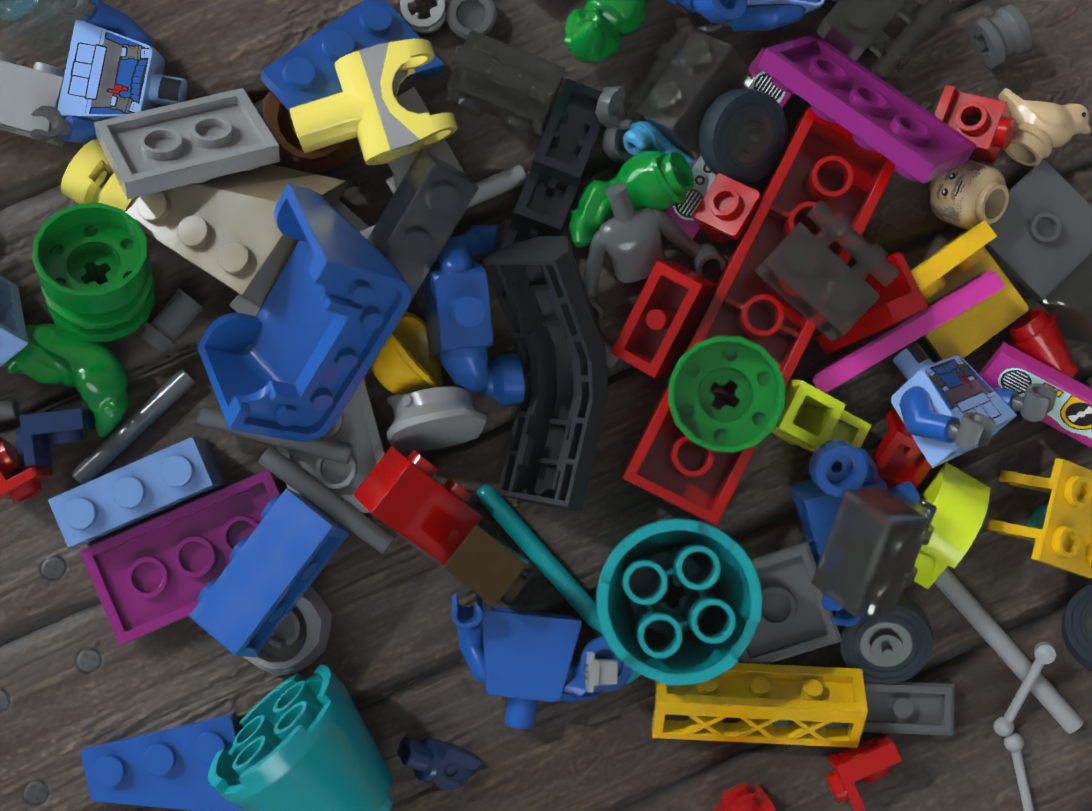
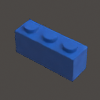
(268, 573)

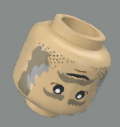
(969, 195)

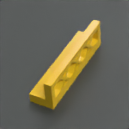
(761, 697)

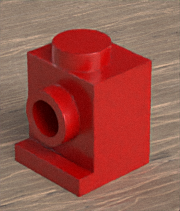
(990, 133)

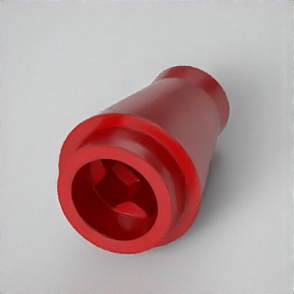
(1042, 339)

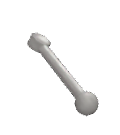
(1044, 654)
(1014, 744)

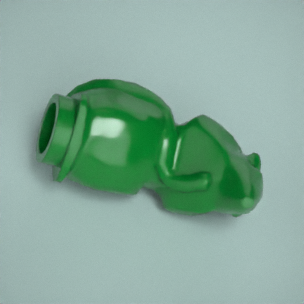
(596, 29)
(652, 182)
(89, 366)

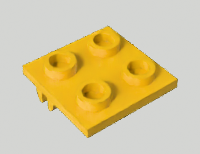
(1067, 527)

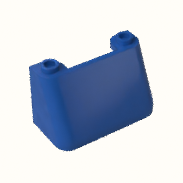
(315, 331)

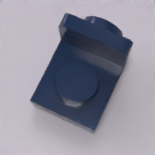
(62, 426)

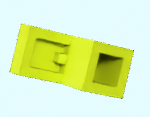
(816, 418)
(958, 518)

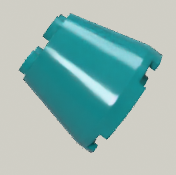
(711, 617)
(304, 753)

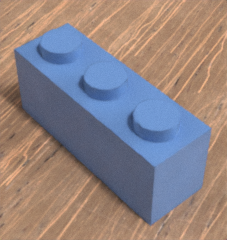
(136, 492)

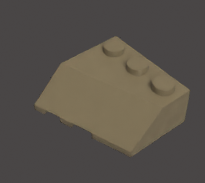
(230, 224)

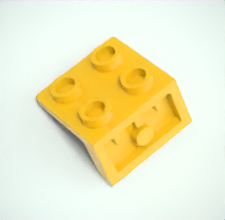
(952, 267)

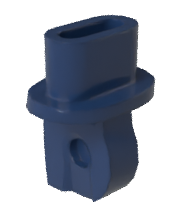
(438, 761)

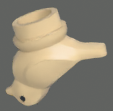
(1042, 127)

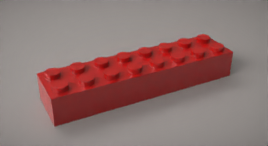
(816, 165)

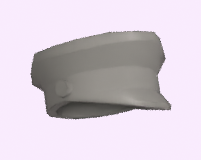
(434, 419)
(298, 638)

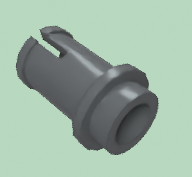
(171, 322)

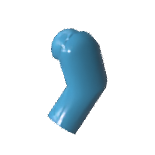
(647, 137)

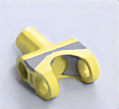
(371, 108)

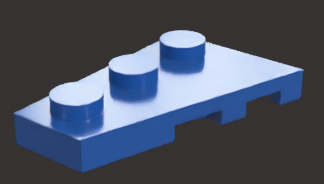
(309, 68)
(162, 766)

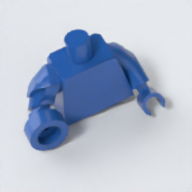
(461, 319)
(834, 469)
(528, 657)

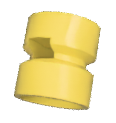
(92, 179)

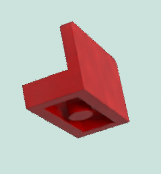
(896, 303)

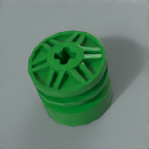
(95, 271)
(757, 390)

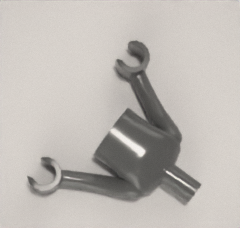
(636, 245)

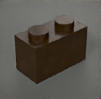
(489, 565)

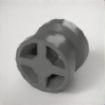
(1000, 36)

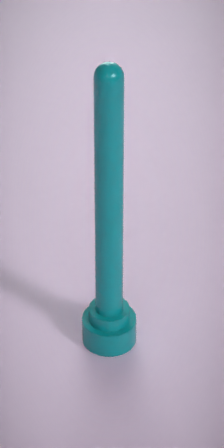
(542, 558)

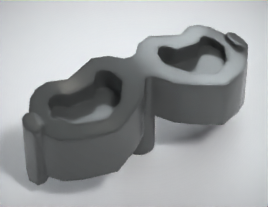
(611, 113)

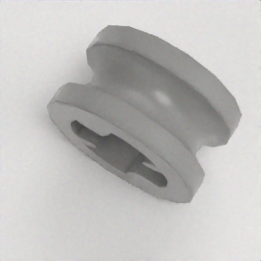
(424, 26)

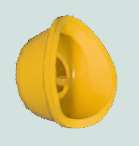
(405, 361)

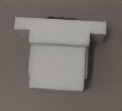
(599, 671)

